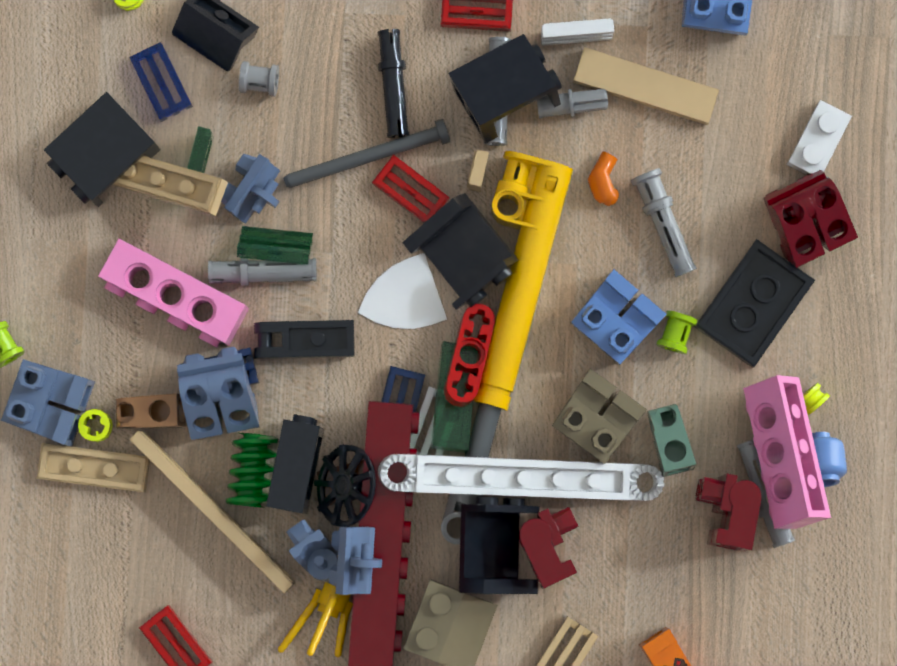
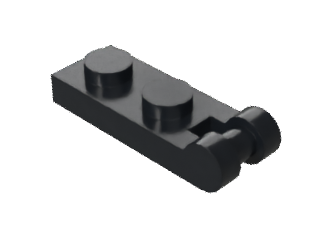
(305, 339)

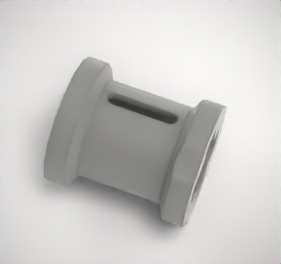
(259, 78)

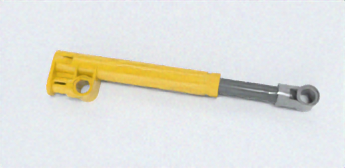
(540, 200)

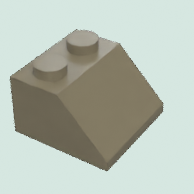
(450, 626)

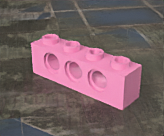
(127, 260)
(786, 452)

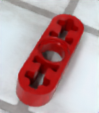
(466, 328)

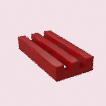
(479, 24)
(386, 172)
(184, 632)

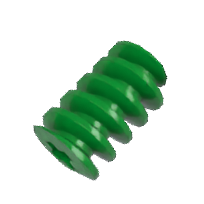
(251, 469)

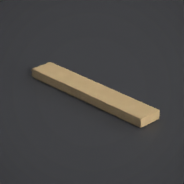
(212, 510)

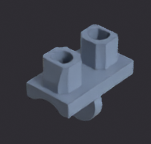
(253, 190)
(312, 550)
(354, 561)

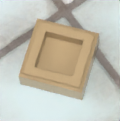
(477, 170)

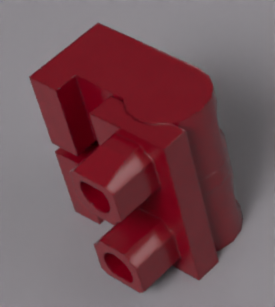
(808, 217)
(739, 507)
(538, 541)

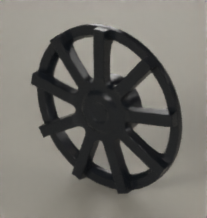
(345, 485)

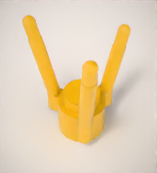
(330, 605)

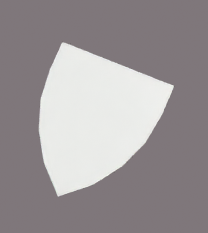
(404, 296)

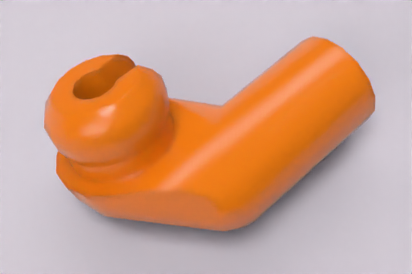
(600, 181)

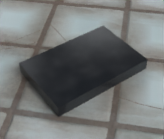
(754, 303)

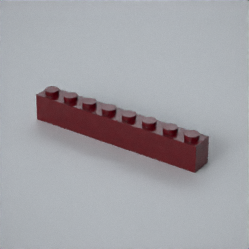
(375, 614)

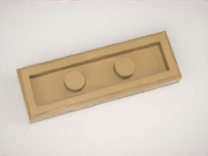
(93, 467)

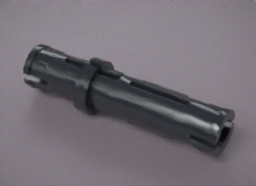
(393, 83)

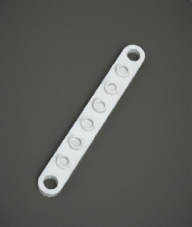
(521, 477)

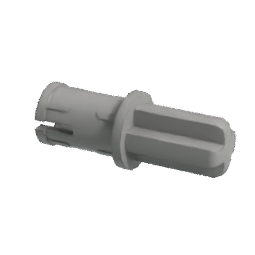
(574, 103)

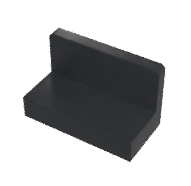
(214, 30)

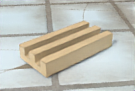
(568, 622)

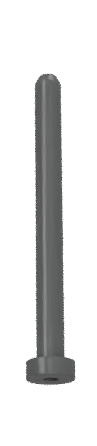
(369, 155)

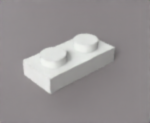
(819, 139)

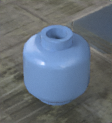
(830, 457)

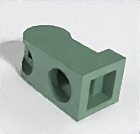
(671, 440)

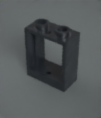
(295, 464)

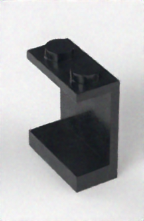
(503, 83)
(99, 149)
(464, 250)
(492, 547)

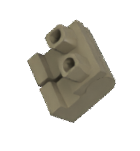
(588, 429)

